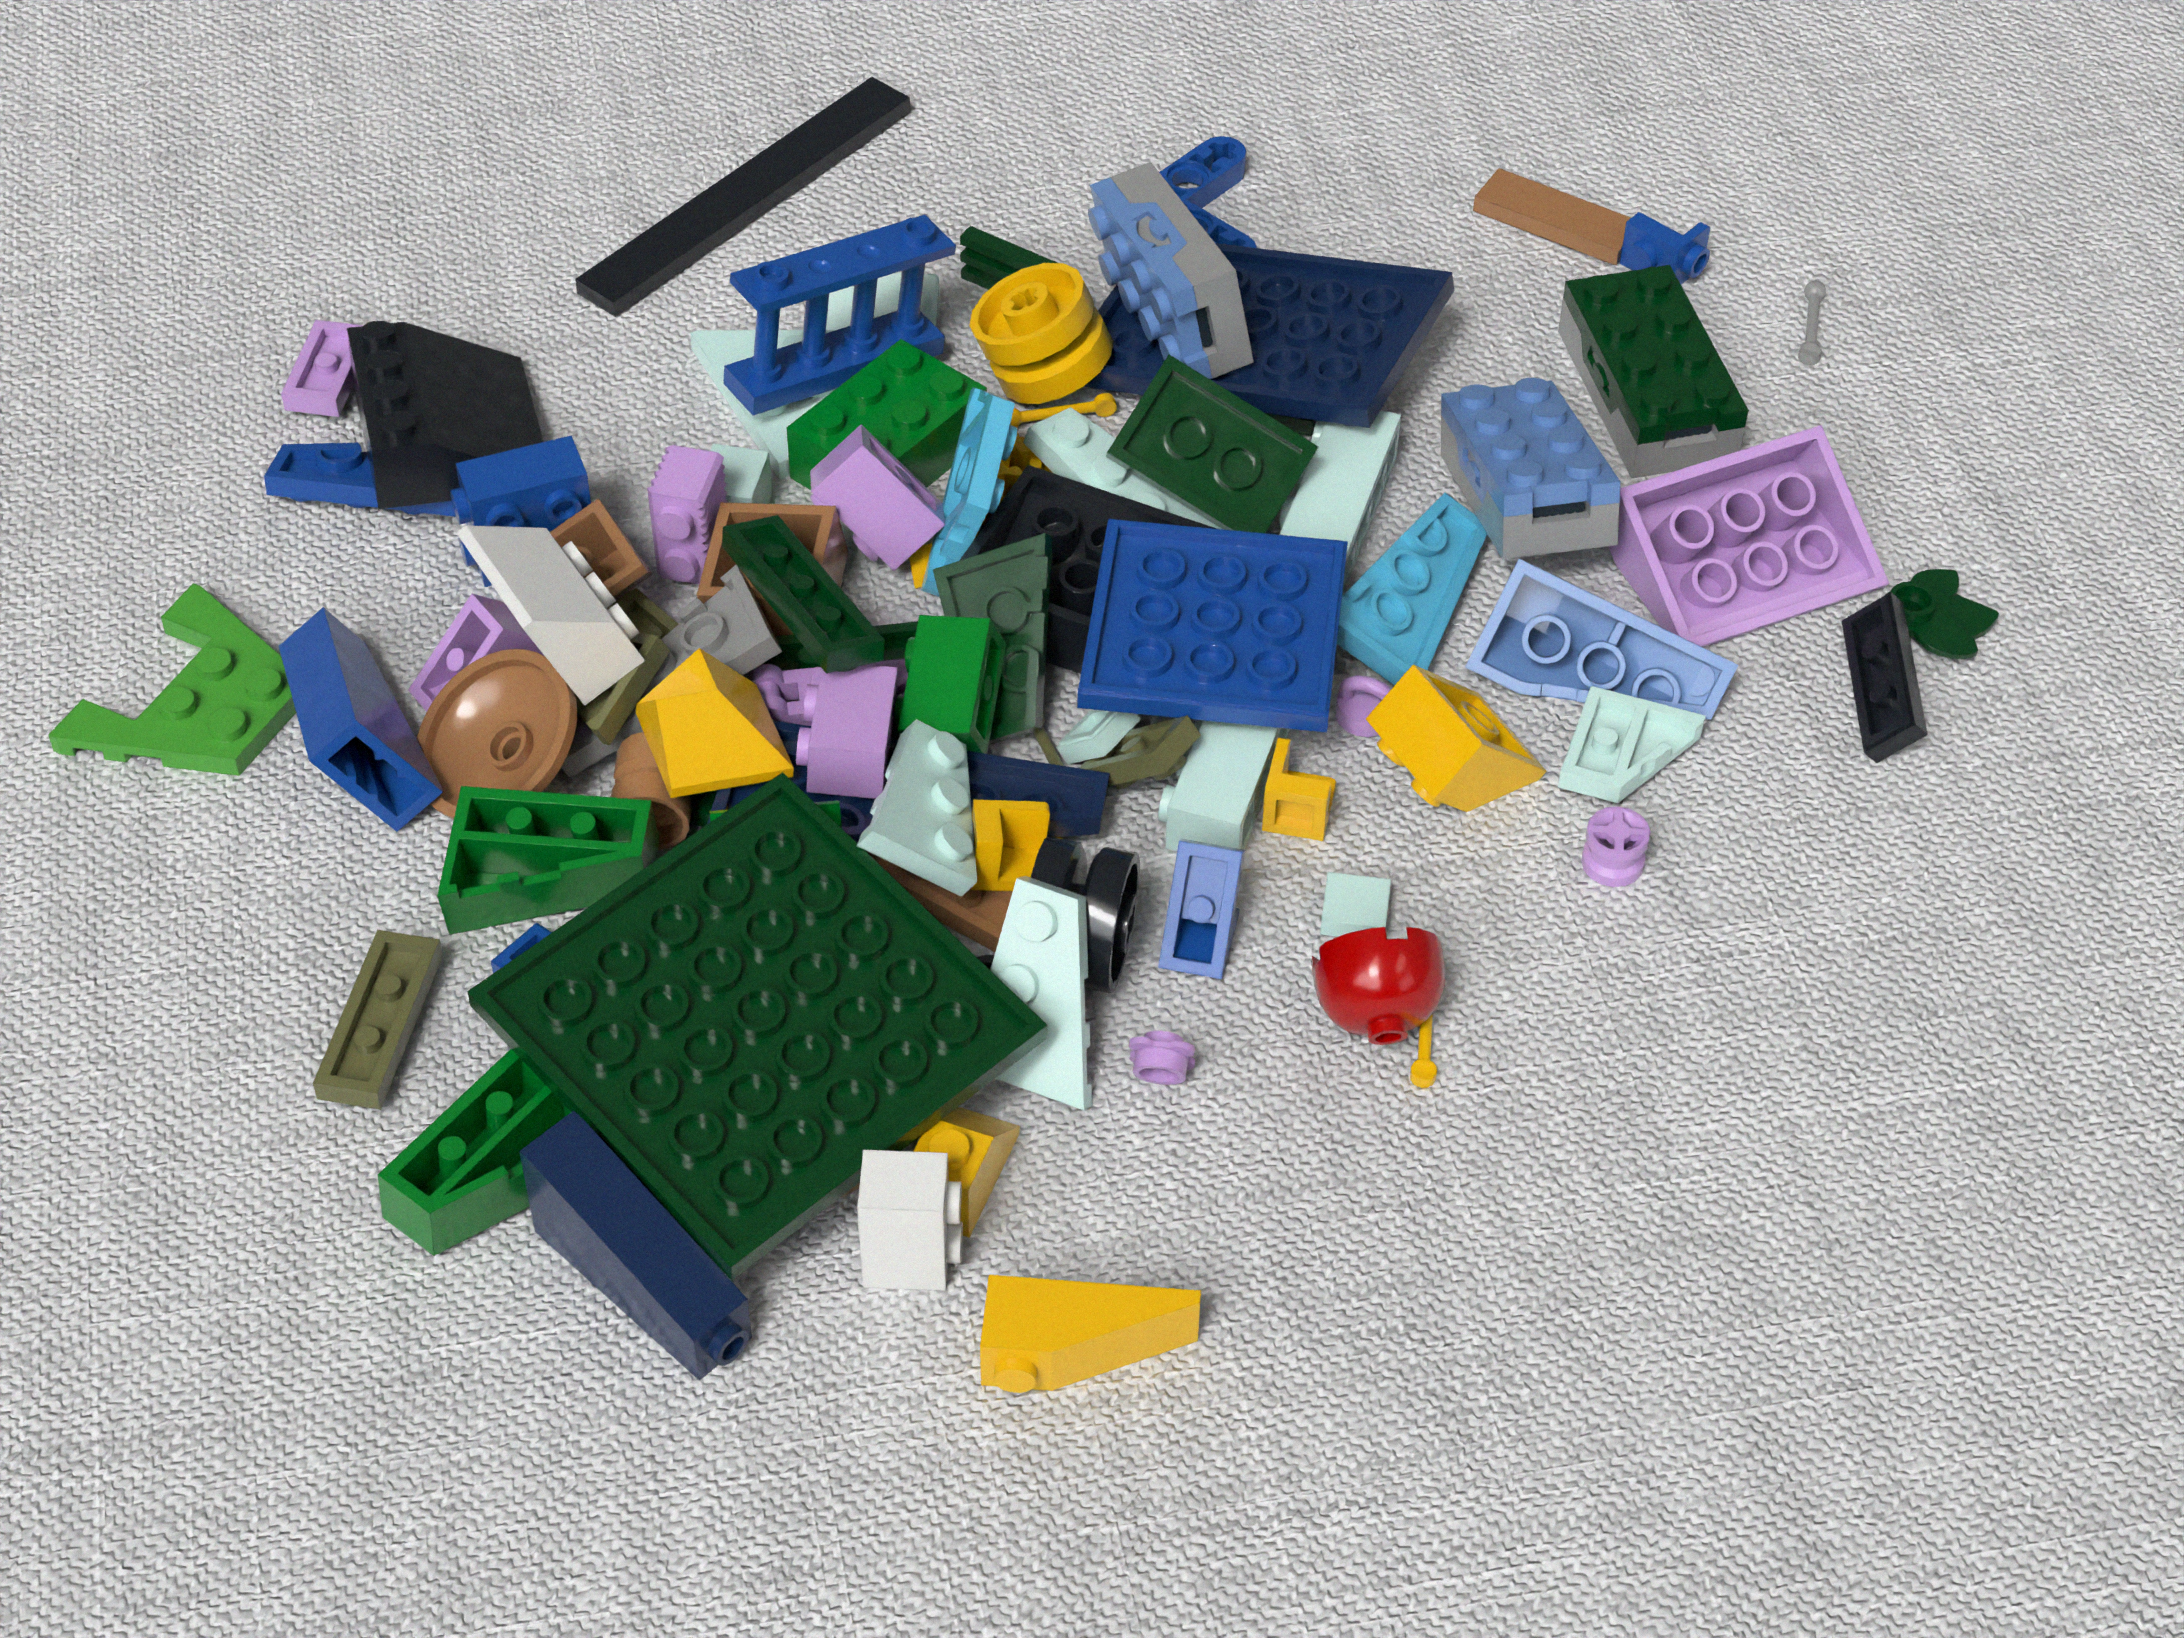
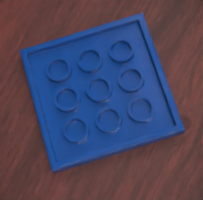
(1214, 625)

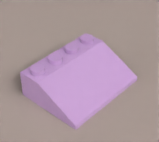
(1746, 540)

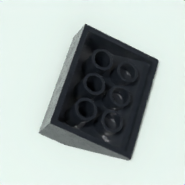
(433, 405)
(1078, 522)

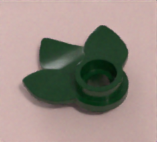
(1940, 616)

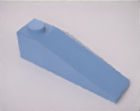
(1564, 639)

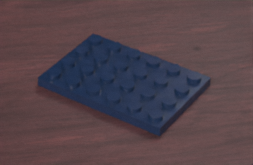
(1320, 331)

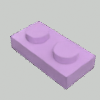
(321, 372)

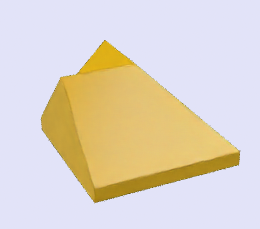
(710, 729)

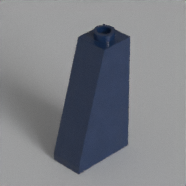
(632, 1247)

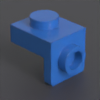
(1655, 245)

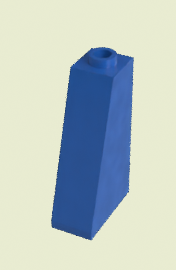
(354, 722)

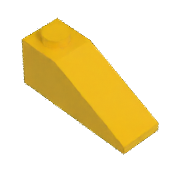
(1068, 1331)

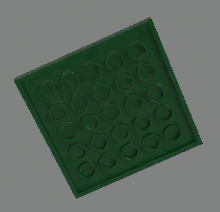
(757, 1021)

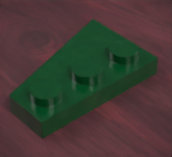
(1013, 592)

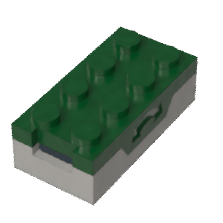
(1651, 370)

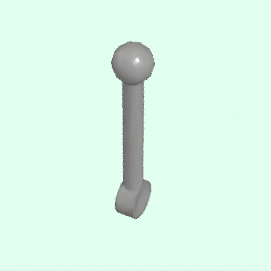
(1810, 351)

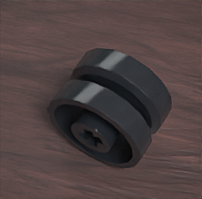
(1110, 901)

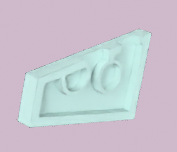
(926, 810)

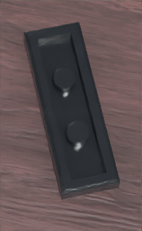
(1884, 678)

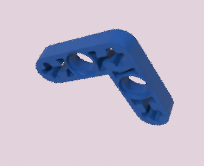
(1216, 168)

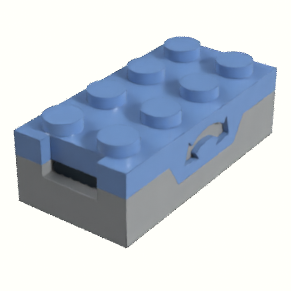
(1170, 272)
(1529, 469)

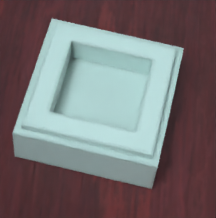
(1096, 735)
(1354, 903)

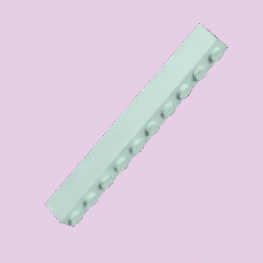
(1230, 762)

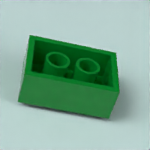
(902, 400)

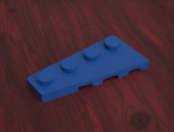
(332, 475)

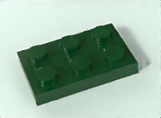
(1211, 450)

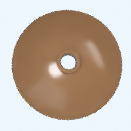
(499, 726)

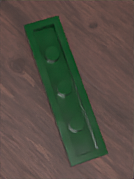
(803, 594)

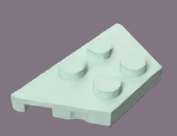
(768, 428)

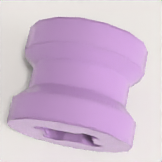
(1615, 846)

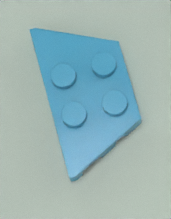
(973, 479)

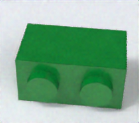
(952, 678)

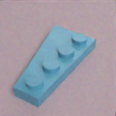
(1410, 592)

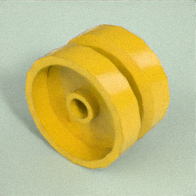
(1041, 333)

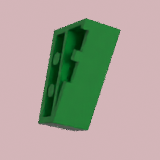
(468, 1162)

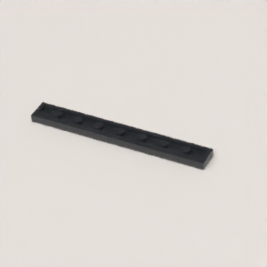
(741, 197)

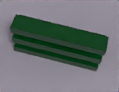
(992, 258)

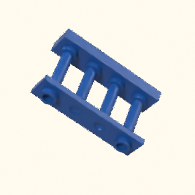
(830, 359)

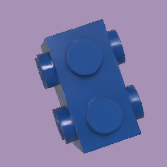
(521, 488)

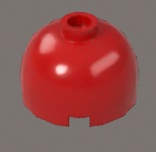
(1380, 983)

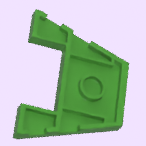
(210, 714)

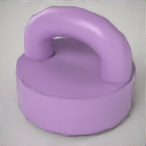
(1356, 700)

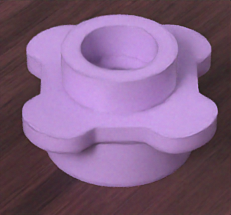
(1161, 1057)

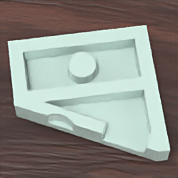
(1624, 743)

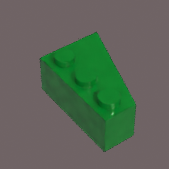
(539, 854)

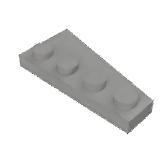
(724, 626)

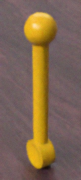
(1103, 405)
(1423, 1070)

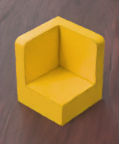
(1295, 800)
(1007, 840)

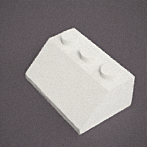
(557, 604)

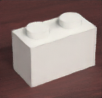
(908, 1220)

